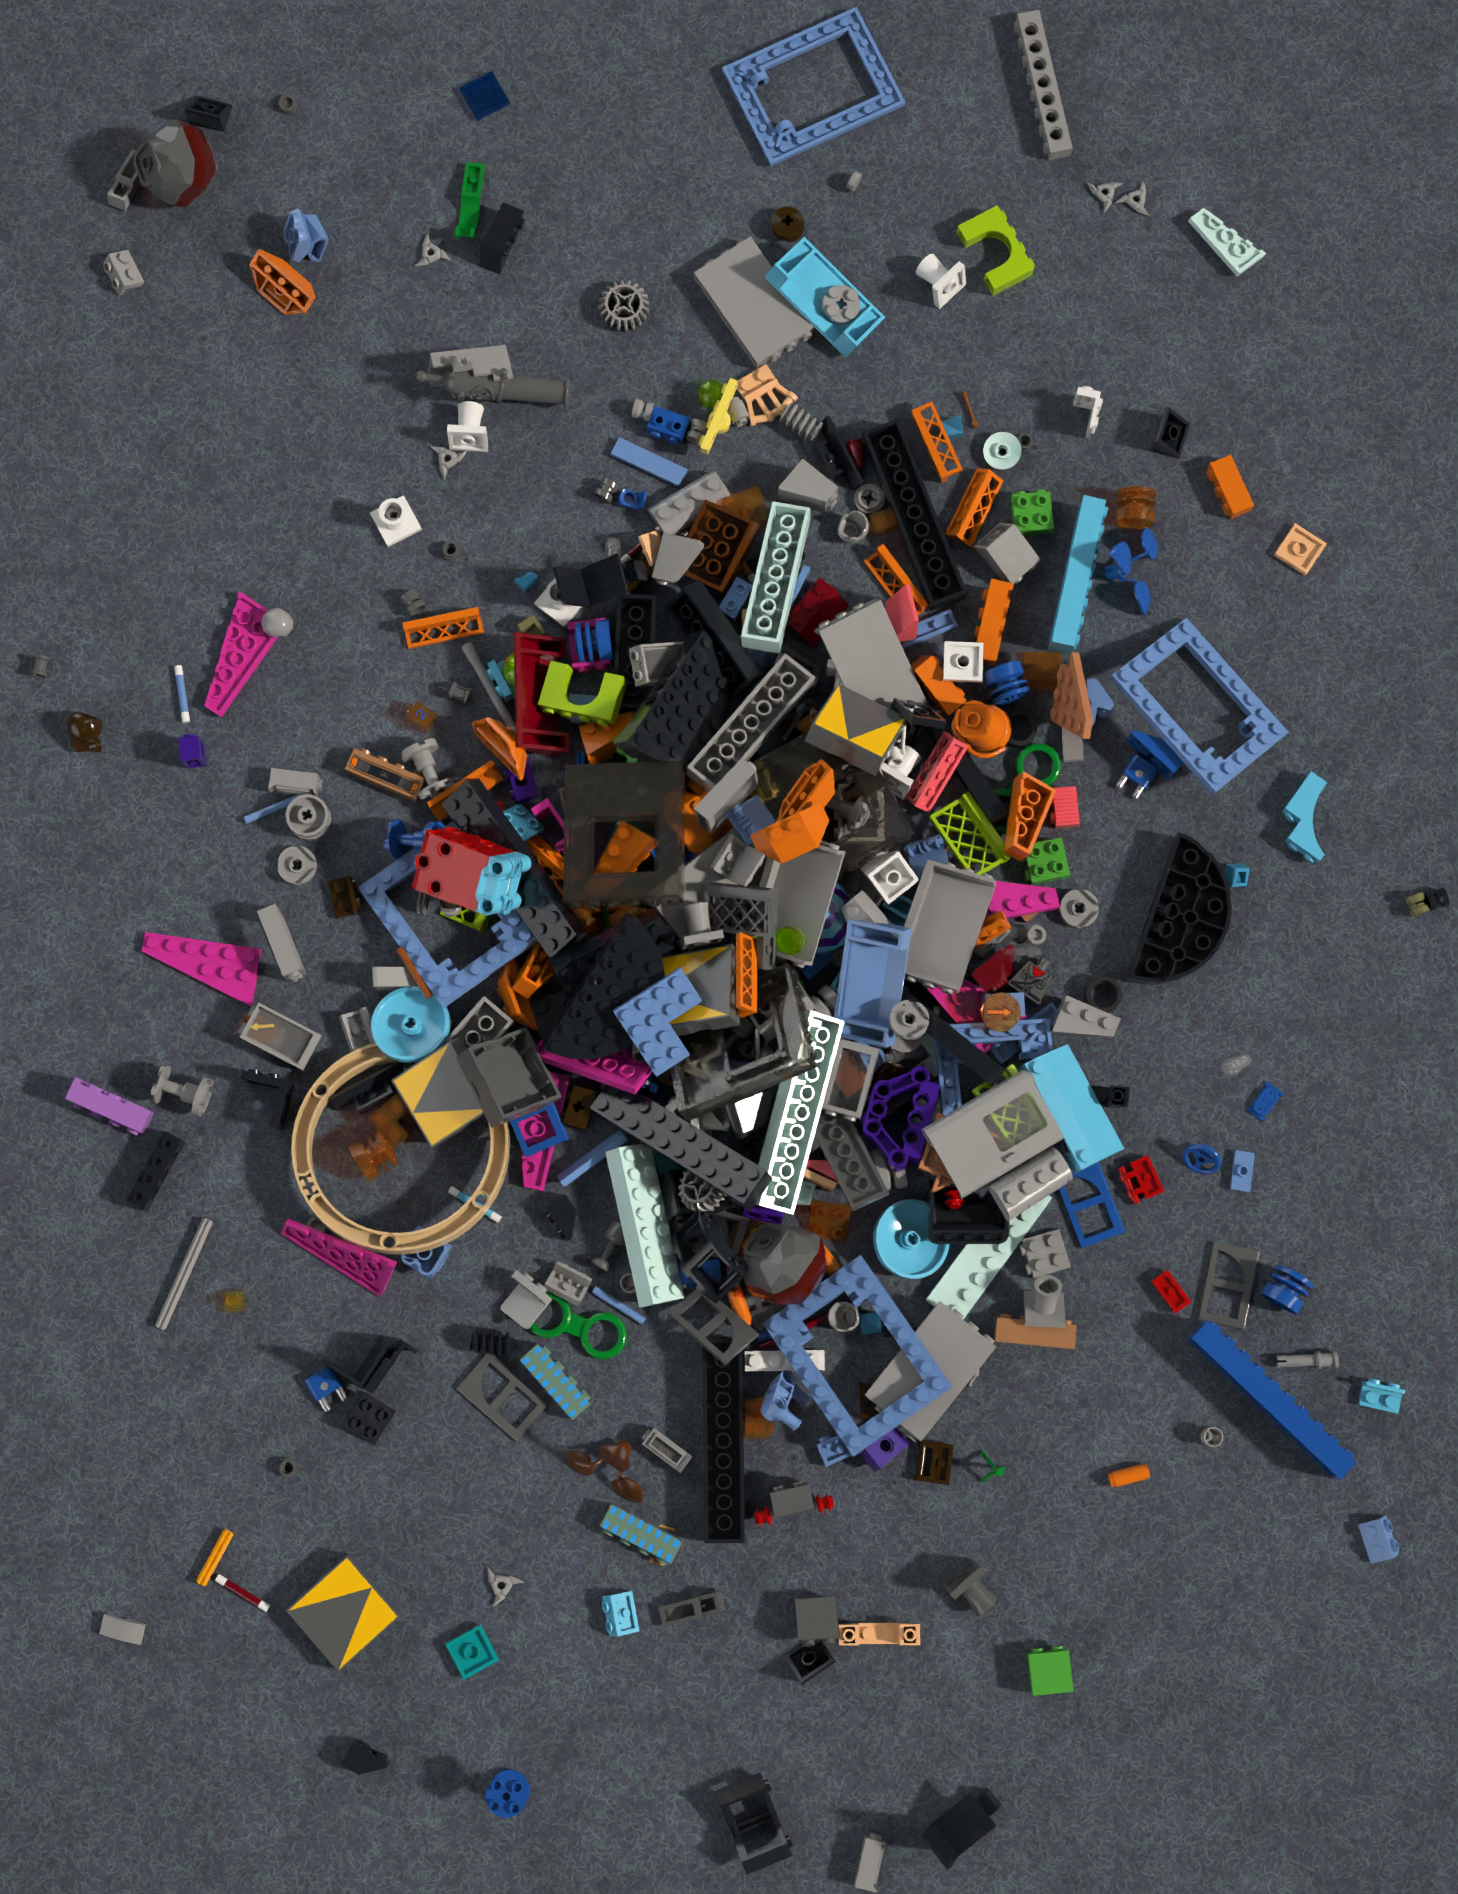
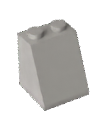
(808, 488)
(1007, 552)

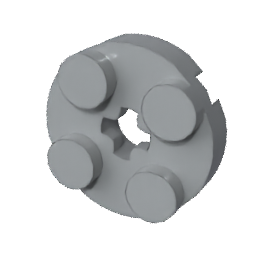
(848, 296)
(297, 854)
(1079, 897)

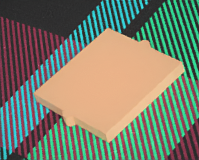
(651, 543)

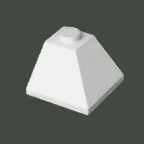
(890, 875)

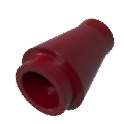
(856, 450)

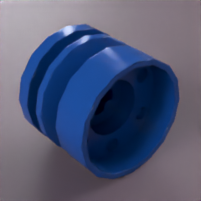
(593, 640)
(1005, 680)
(1287, 1289)

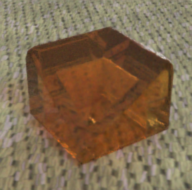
(805, 724)

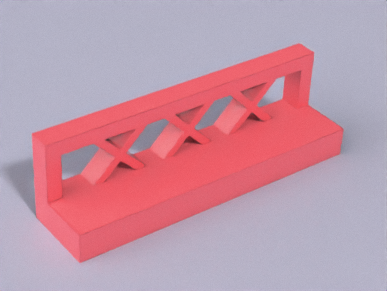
(937, 773)

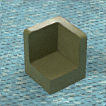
(531, 626)

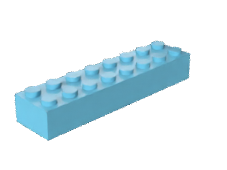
(1077, 574)

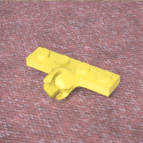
(719, 419)

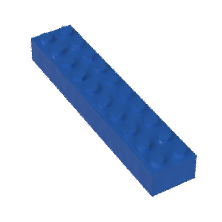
(1272, 1400)

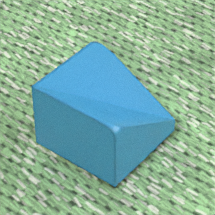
(953, 427)
(527, 582)
(1237, 874)
(870, 1323)

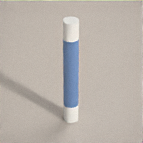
(182, 694)

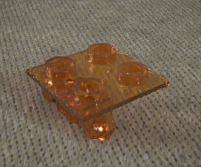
(1041, 669)
(830, 1220)

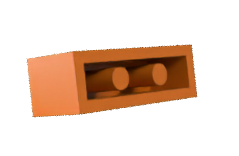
(1229, 487)

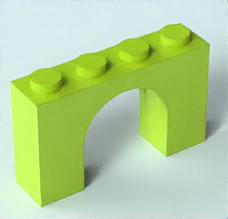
(994, 225)
(602, 709)

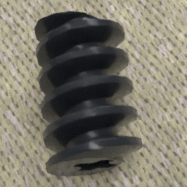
(491, 1342)

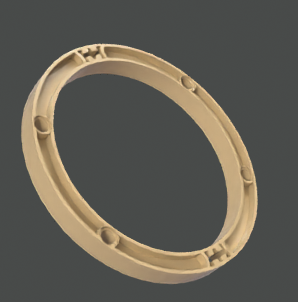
(366, 1238)

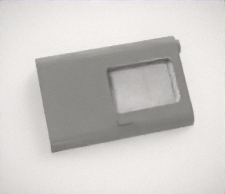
(989, 1129)

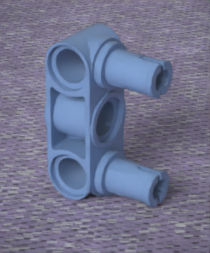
(778, 1397)

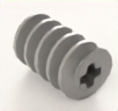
(800, 422)

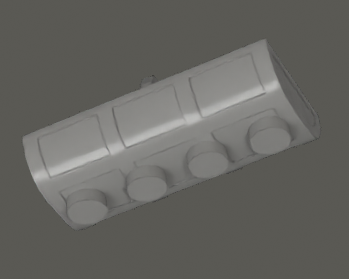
(681, 508)
(1030, 1182)

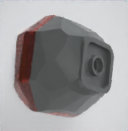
(176, 163)
(783, 1263)

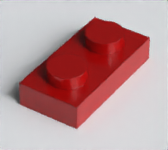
(1171, 1291)

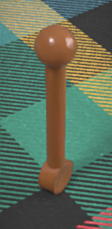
(974, 424)

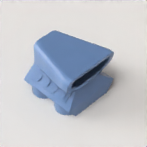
(305, 236)
(1099, 700)
(427, 1262)

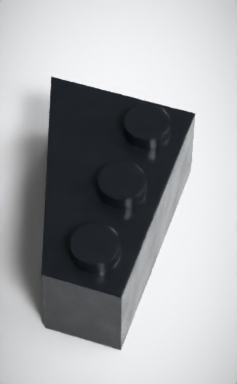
(500, 238)

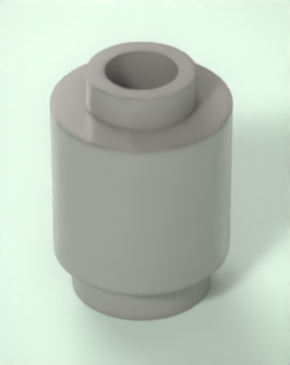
(738, 412)

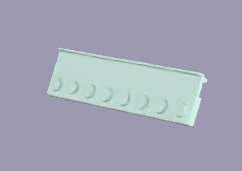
(980, 1263)

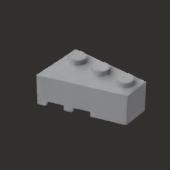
(1083, 1020)

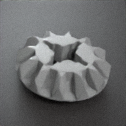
(863, 492)

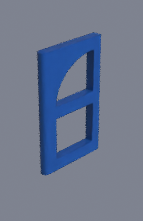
(558, 1127)
(1094, 1175)

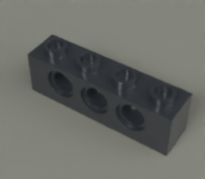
(155, 1171)

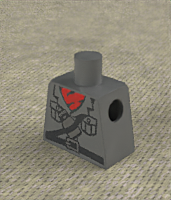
(1032, 981)

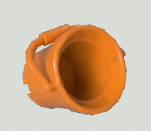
(982, 728)

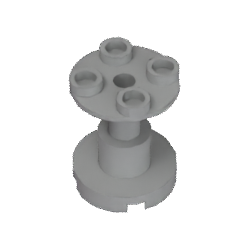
(424, 762)
(854, 812)
(908, 1023)
(189, 1093)

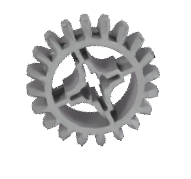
(613, 316)
(706, 1196)

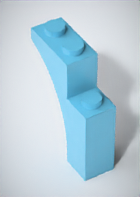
(1301, 810)

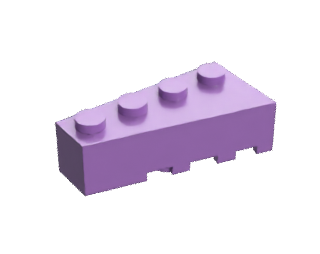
(109, 1105)

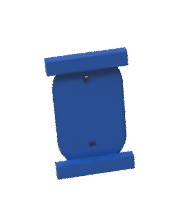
(1264, 1101)

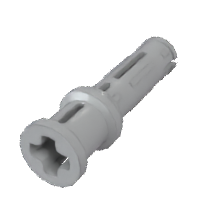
(1317, 1359)

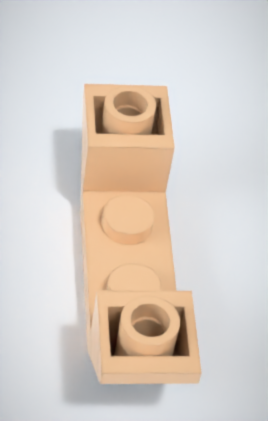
(879, 1633)

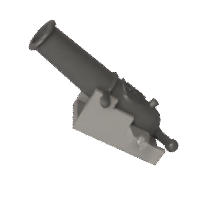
(488, 375)

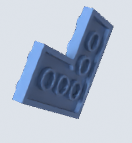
(648, 1019)

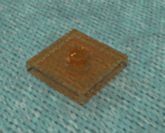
(748, 504)

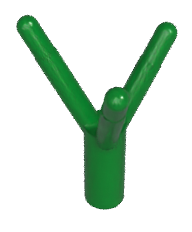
(999, 1471)

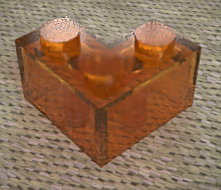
(387, 1120)
(755, 1423)

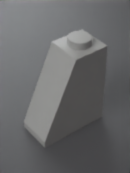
(674, 558)
(391, 978)

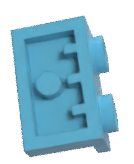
(1380, 1396)
(620, 1614)

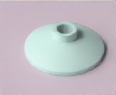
(1002, 441)

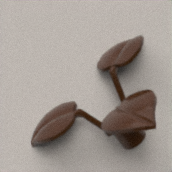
(617, 1457)

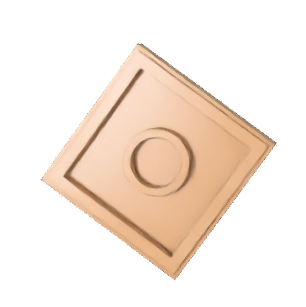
(1300, 549)
(819, 1180)

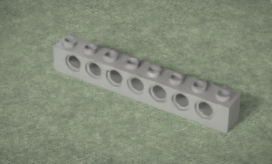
(1032, 22)

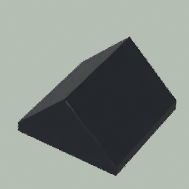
(208, 113)
(1170, 434)
(809, 1661)

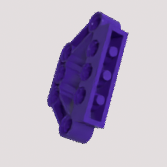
(896, 1087)

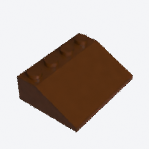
(726, 545)

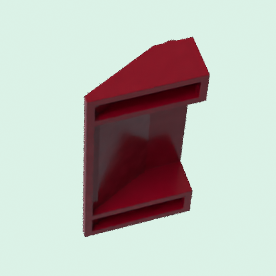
(534, 728)

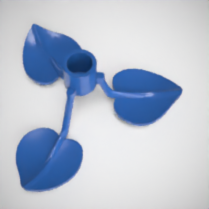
(1122, 555)

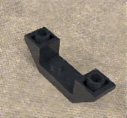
(1112, 1096)

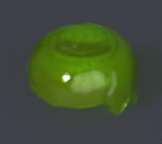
(710, 392)
(790, 940)

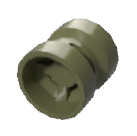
(1418, 909)

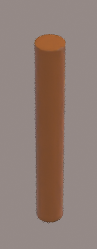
(414, 973)

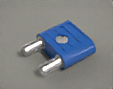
(1138, 772)
(323, 1384)

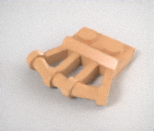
(757, 385)

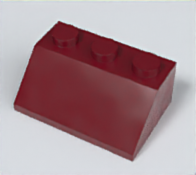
(818, 605)
(996, 970)

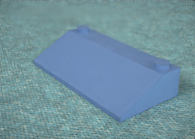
(871, 980)

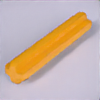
(214, 1557)

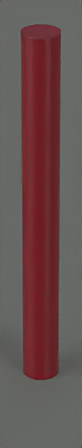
(809, 1324)

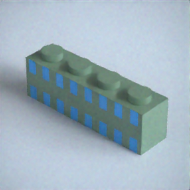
(555, 1381)
(640, 1533)

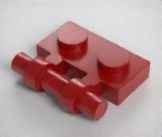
(1145, 1176)

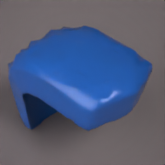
(632, 499)

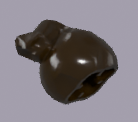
(84, 732)

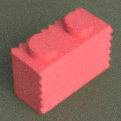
(1065, 808)

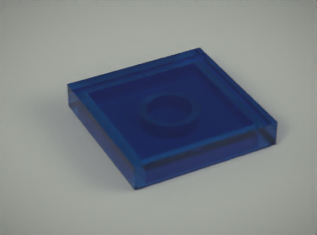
(484, 96)

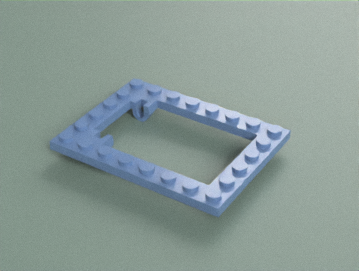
(747, 72)
(1210, 771)
(443, 979)
(1032, 1037)
(860, 1286)

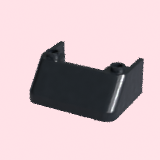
(748, 1114)
(965, 1224)

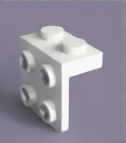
(1089, 399)

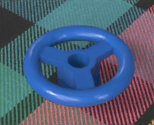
(1203, 1155)

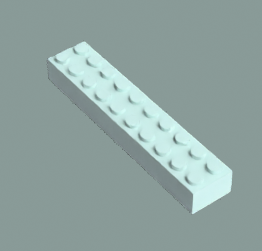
(796, 1118)

